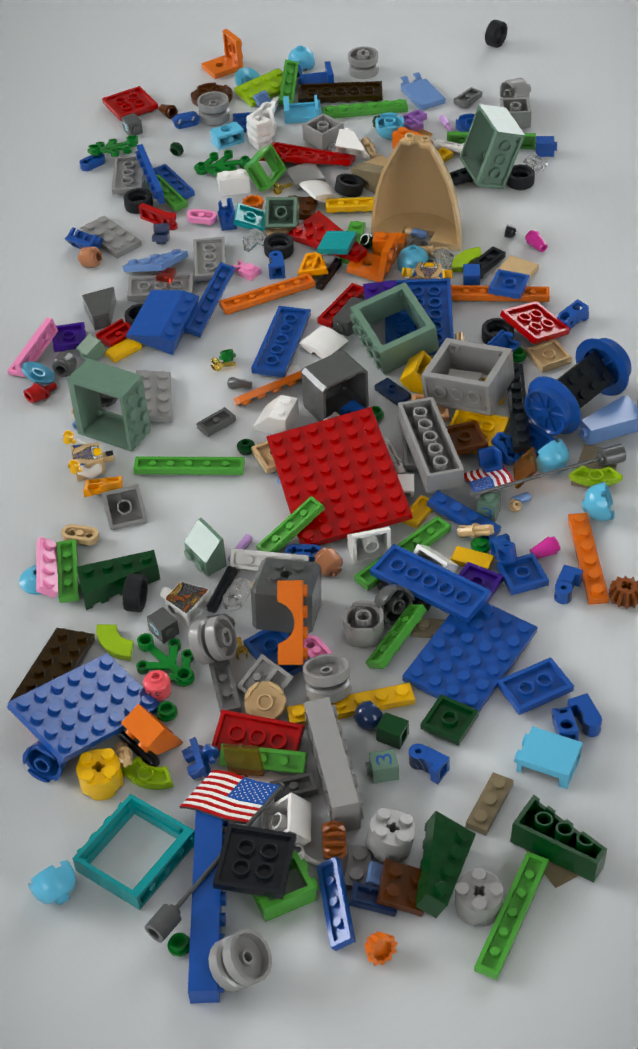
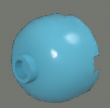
(303, 56)
(388, 124)
(411, 256)
(553, 456)
(598, 502)
(54, 884)

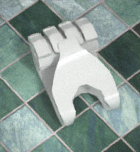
(261, 126)

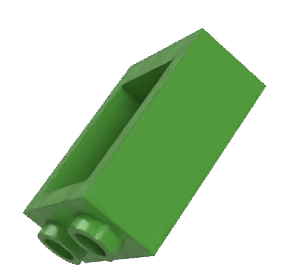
(258, 174)
(293, 900)

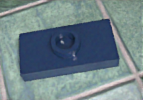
(392, 391)
(365, 897)

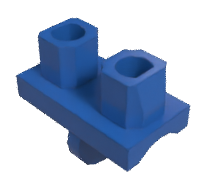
(202, 755)

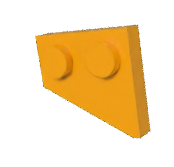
(313, 264)
(101, 485)

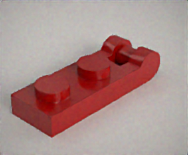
(156, 215)

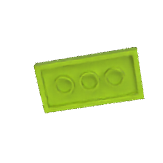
(270, 82)

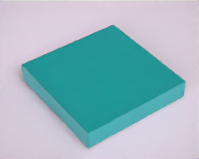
(249, 217)
(337, 242)

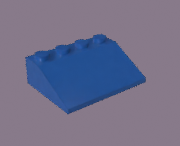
(163, 319)

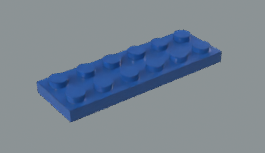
(281, 341)
(431, 583)

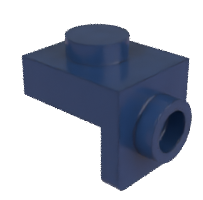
(161, 233)

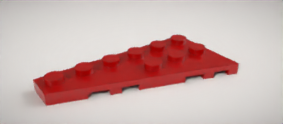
(301, 155)
(313, 229)

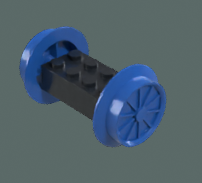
(556, 403)

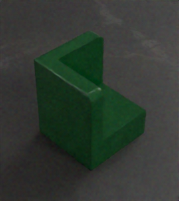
(392, 730)

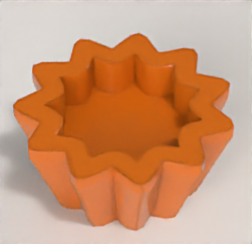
(253, 201)
(380, 948)

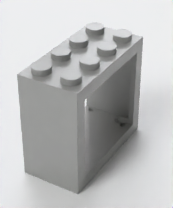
(466, 393)

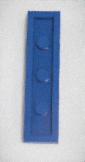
(175, 181)
(459, 513)
(335, 904)

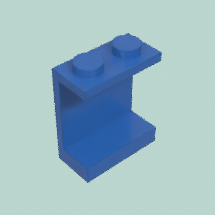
(319, 77)

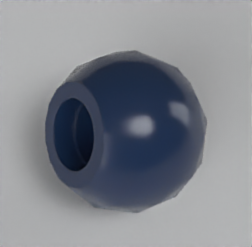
(367, 715)

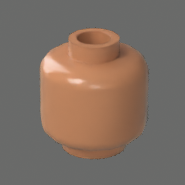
(90, 257)
(329, 562)

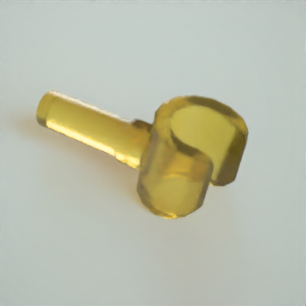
(279, 188)
(218, 365)
(241, 649)

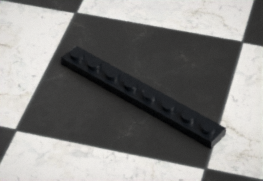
(518, 418)

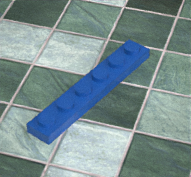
(149, 173)
(209, 300)

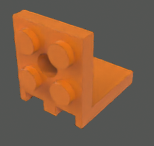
(230, 62)
(378, 265)

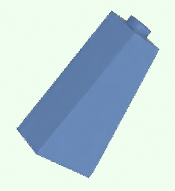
(610, 421)

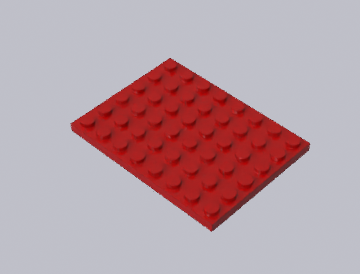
(343, 468)

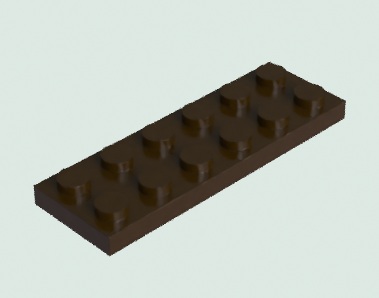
(341, 92)
(60, 655)

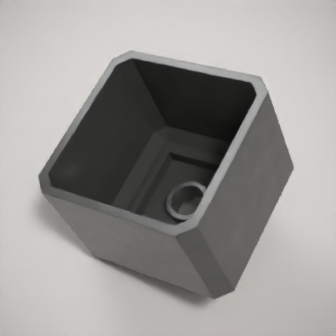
(332, 384)
(273, 615)

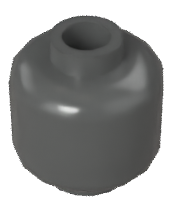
(64, 364)

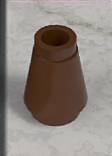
(168, 110)

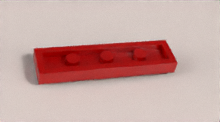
(327, 316)

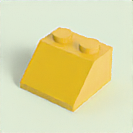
(413, 370)

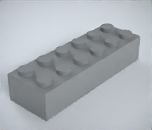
(430, 444)
(333, 764)

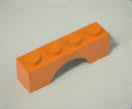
(292, 595)

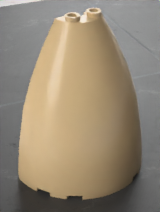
(418, 194)

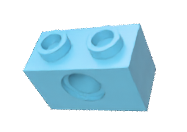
(227, 135)

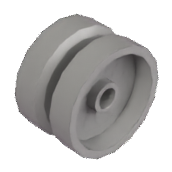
(363, 62)
(213, 108)
(212, 639)
(327, 677)
(240, 960)

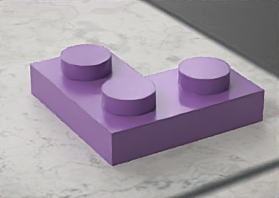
(414, 120)

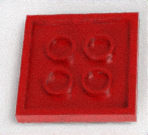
(129, 102)
(535, 322)

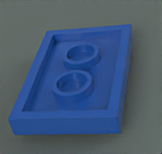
(266, 643)
(535, 686)

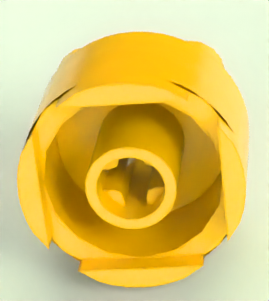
(99, 773)

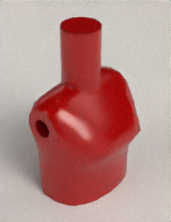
(38, 392)

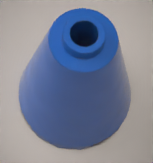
(42, 763)

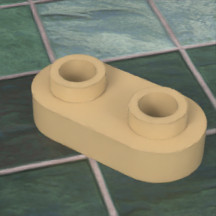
(83, 534)

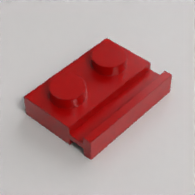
(114, 333)

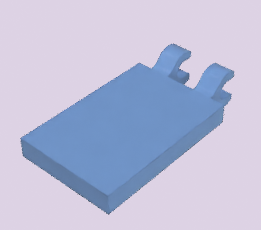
(421, 92)

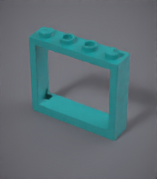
(161, 869)

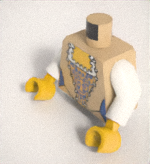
(427, 270)
(87, 457)

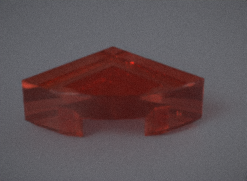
(166, 275)

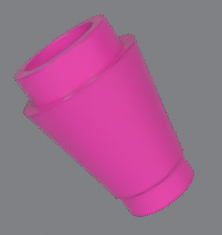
(535, 240)
(545, 548)

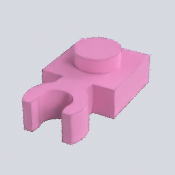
(247, 271)

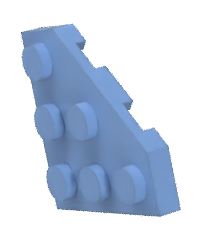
(155, 262)

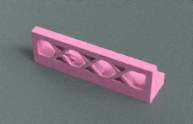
(34, 347)

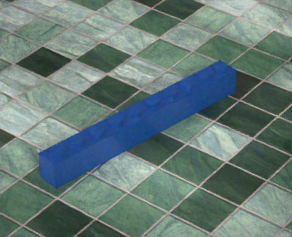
(206, 909)

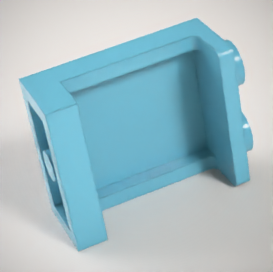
(301, 111)
(549, 754)

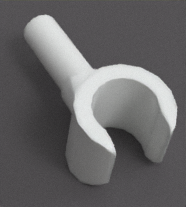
(299, 848)

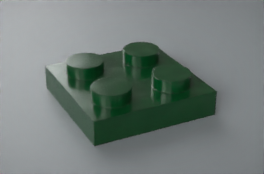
(449, 719)

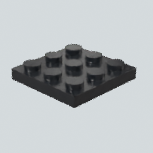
(255, 861)

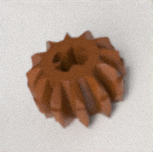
(624, 592)
(333, 840)

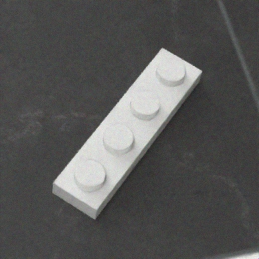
(252, 558)

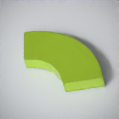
(465, 257)
(589, 477)
(113, 642)
(148, 776)

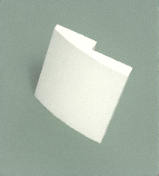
(319, 190)
(324, 342)

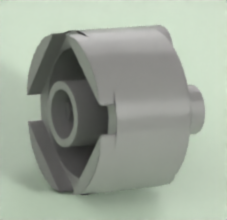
(515, 88)
(363, 624)
(390, 835)
(478, 897)

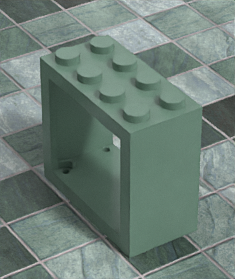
(491, 146)
(395, 353)
(102, 425)

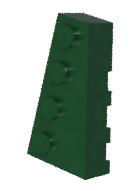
(107, 577)
(553, 838)
(443, 858)

